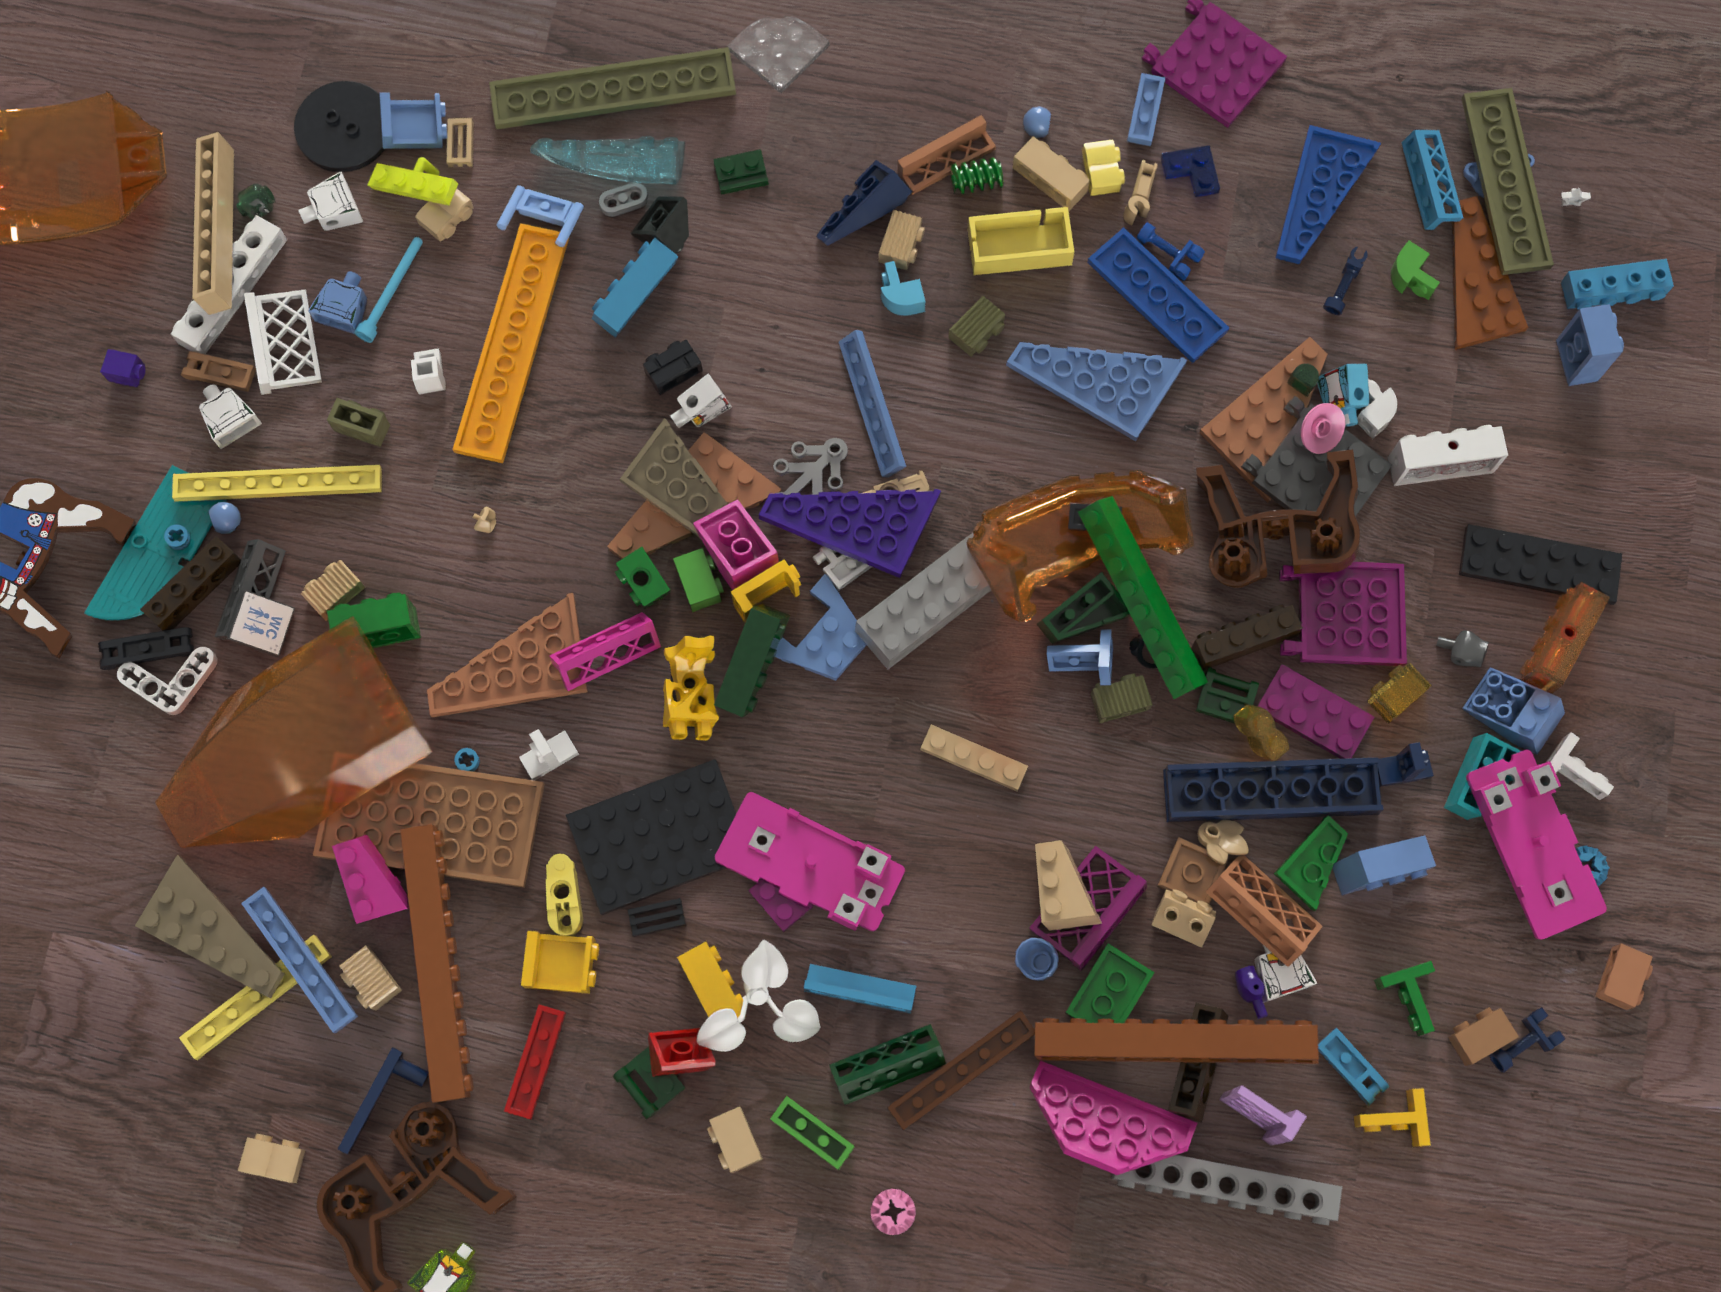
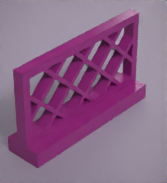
(1111, 915)

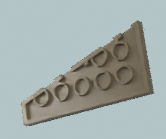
(200, 925)

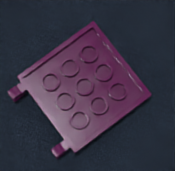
(1216, 62)
(1351, 615)

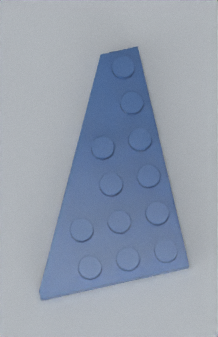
(1108, 386)

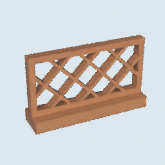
(1259, 918)

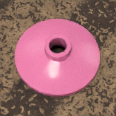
(1323, 428)

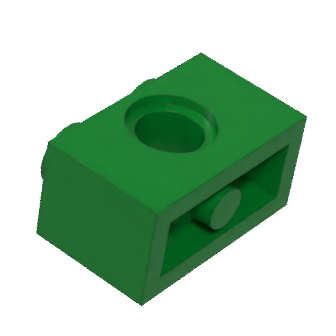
(637, 563)

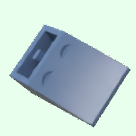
(1515, 709)

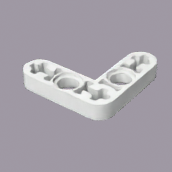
(174, 689)

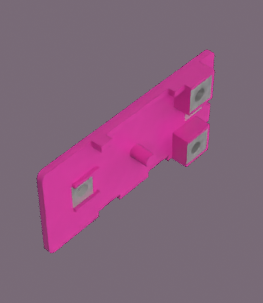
(1536, 843)
(809, 862)

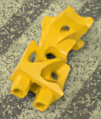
(682, 703)

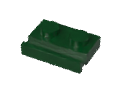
(741, 171)

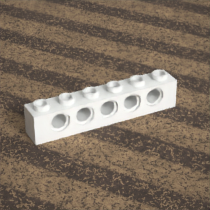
(243, 280)

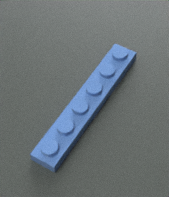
(872, 404)
(299, 960)

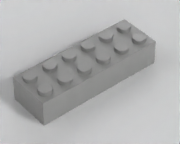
(923, 605)

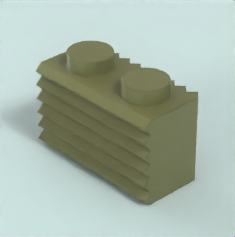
(977, 326)
(1121, 698)

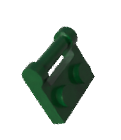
(1222, 703)
(664, 1087)

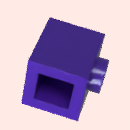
(123, 368)

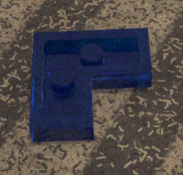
(1194, 163)

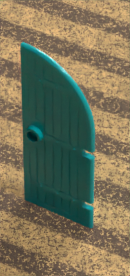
(146, 558)

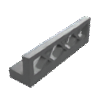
(245, 580)

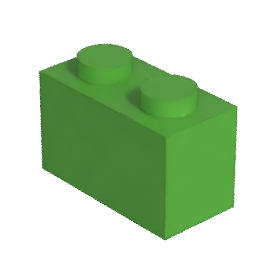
(698, 580)

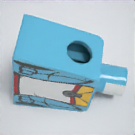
(1347, 389)

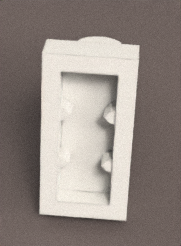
(547, 754)
(1575, 769)

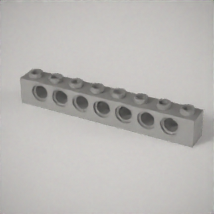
(1326, 1196)

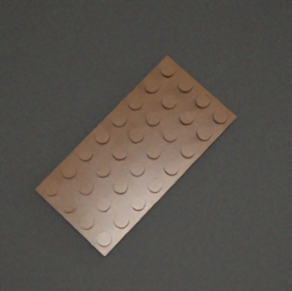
(482, 816)

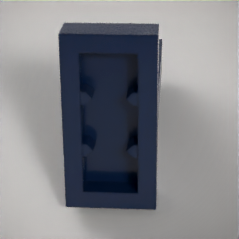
(1407, 766)

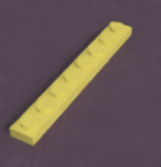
(277, 483)

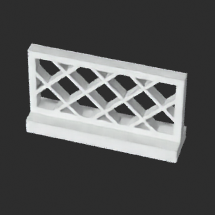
(260, 340)

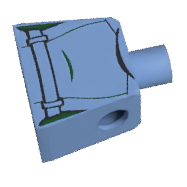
(340, 303)

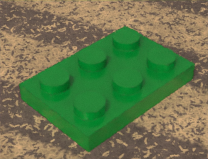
(1110, 988)

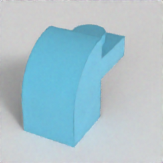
(898, 297)

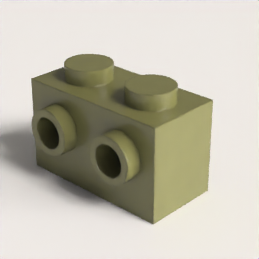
(358, 422)

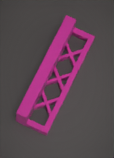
(600, 644)

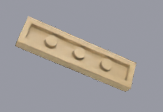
(974, 758)

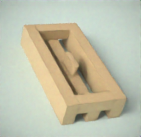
(450, 142)

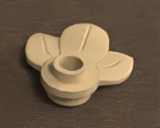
(1224, 841)

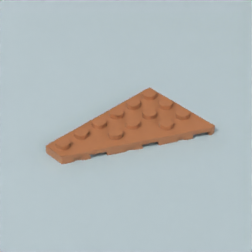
(731, 476)
(514, 667)

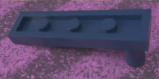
(391, 1065)

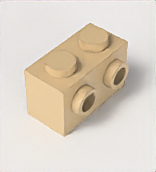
(1184, 917)

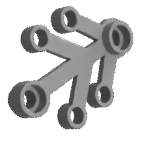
(813, 470)

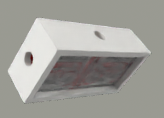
(1447, 455)

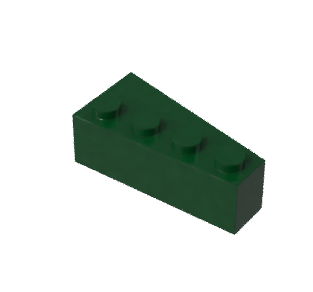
(751, 660)

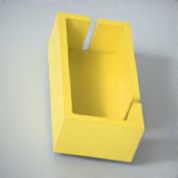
(1019, 241)

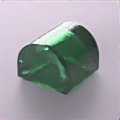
(1304, 378)

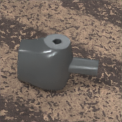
(1466, 649)

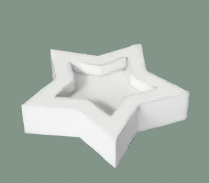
(1575, 197)

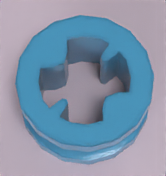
(178, 529)
(471, 753)

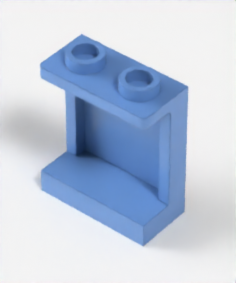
(412, 123)

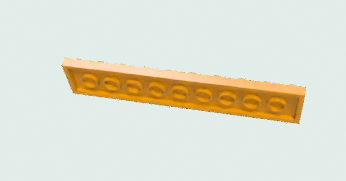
(510, 345)

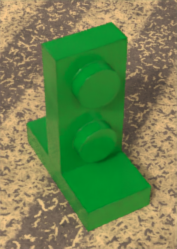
(1410, 995)

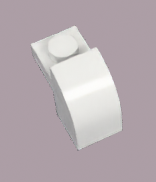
(428, 371)
(1379, 410)

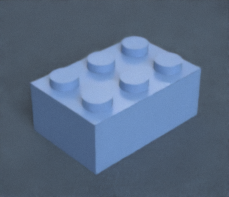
(1589, 344)

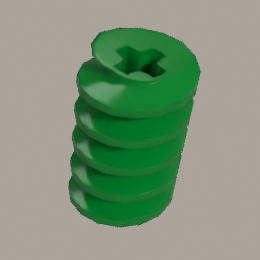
(976, 175)

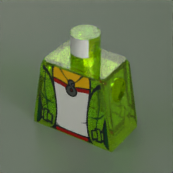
(446, 1272)

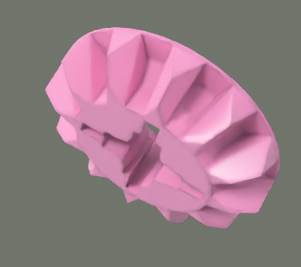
(904, 1219)

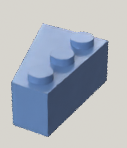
(1384, 864)

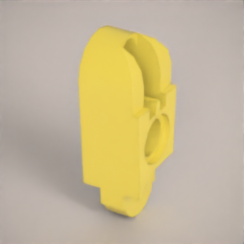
(562, 874)

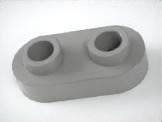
(622, 197)

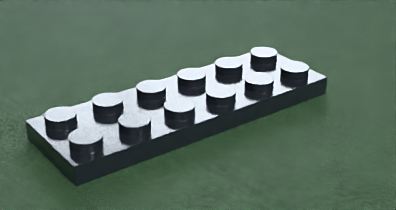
(1537, 562)

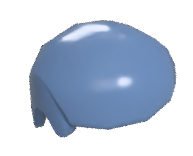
(1036, 959)

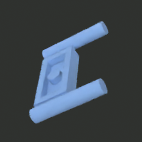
(543, 208)

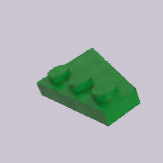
(1311, 862)

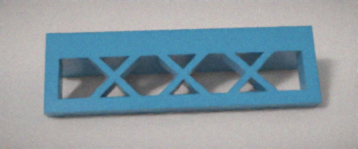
(1425, 178)
(860, 988)

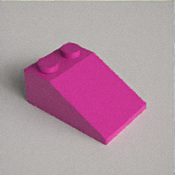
(736, 544)

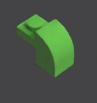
(1408, 273)

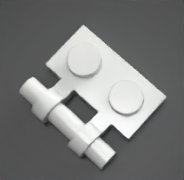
(841, 569)

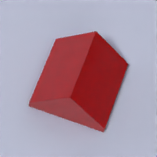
(678, 1053)

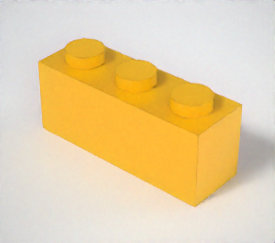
(709, 981)

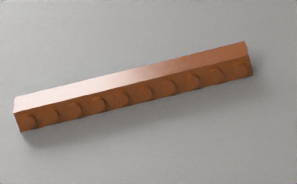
(435, 963)
(1177, 1042)

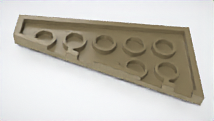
(672, 479)

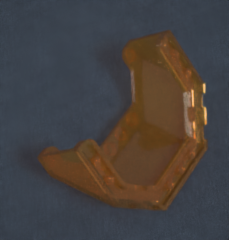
(1029, 541)

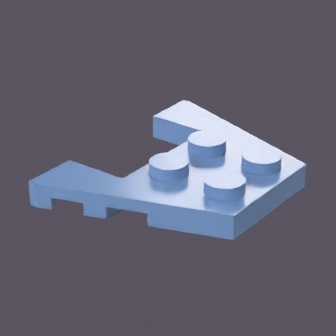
(831, 642)

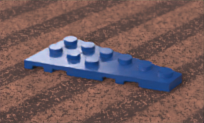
(1323, 179)

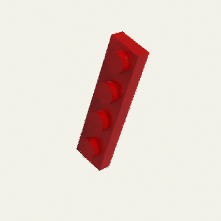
(535, 1062)

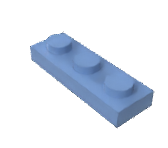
(1146, 109)

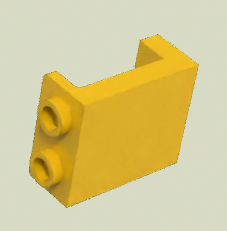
(764, 586)
(559, 963)

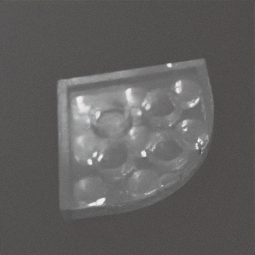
(778, 49)

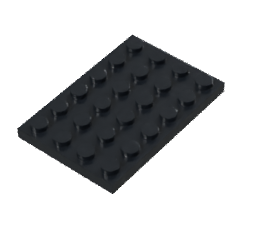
(653, 836)

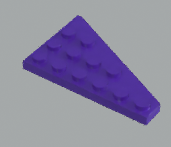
(864, 526)

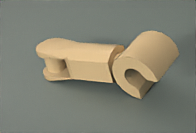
(1141, 193)

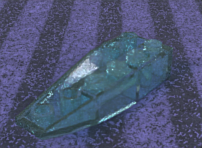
(618, 159)

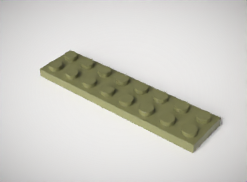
(1507, 181)

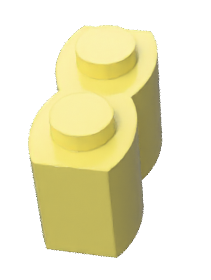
(1102, 167)

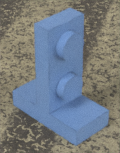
(1084, 657)

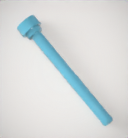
(367, 329)

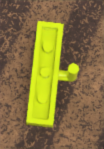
(414, 183)

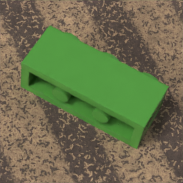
(812, 1133)

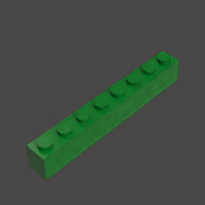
(1142, 597)

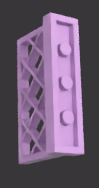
(1279, 1126)

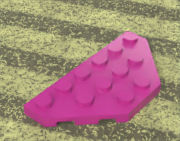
(1106, 1124)

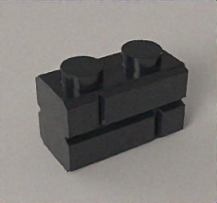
(672, 366)

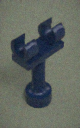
(1351, 270)
(1503, 1058)

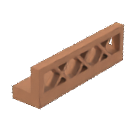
(942, 147)

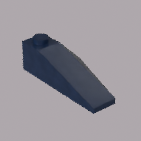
(876, 194)

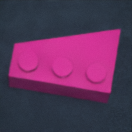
(368, 880)

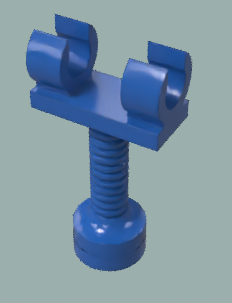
(1180, 270)

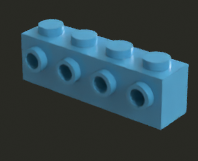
(1617, 284)
(634, 287)

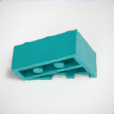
(1481, 752)

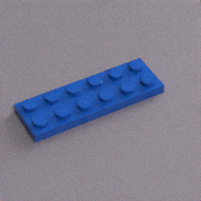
(1158, 295)

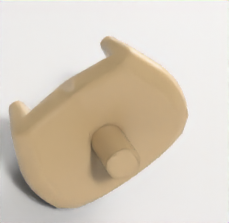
(486, 520)

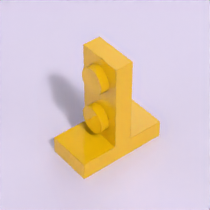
(1415, 1117)

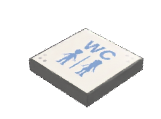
(260, 623)

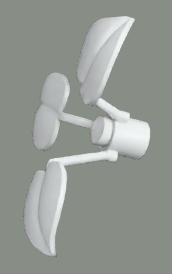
(760, 970)

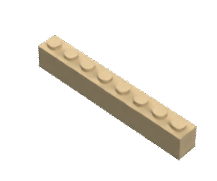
(213, 224)

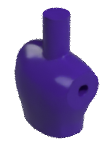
(1251, 989)

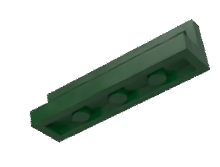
(889, 1068)

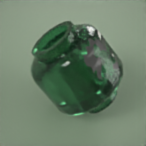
(255, 201)

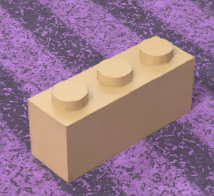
(1051, 173)

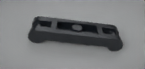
(145, 647)

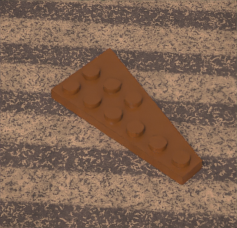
(1482, 296)

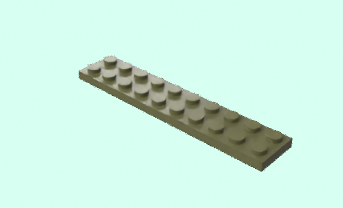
(612, 88)

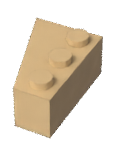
(1061, 889)

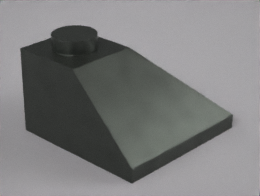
(666, 222)

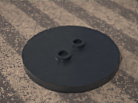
(340, 126)

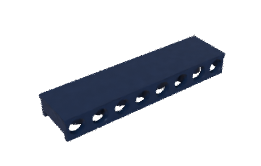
(1272, 789)

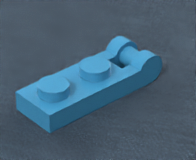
(1352, 1066)

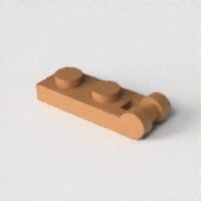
(219, 371)

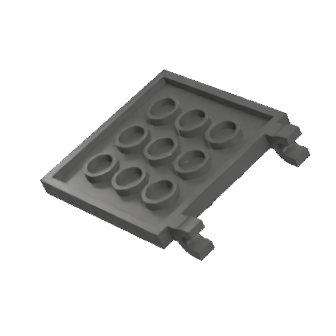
(1301, 478)

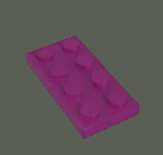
(1315, 713)

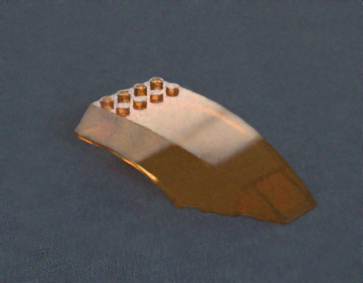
(293, 746)

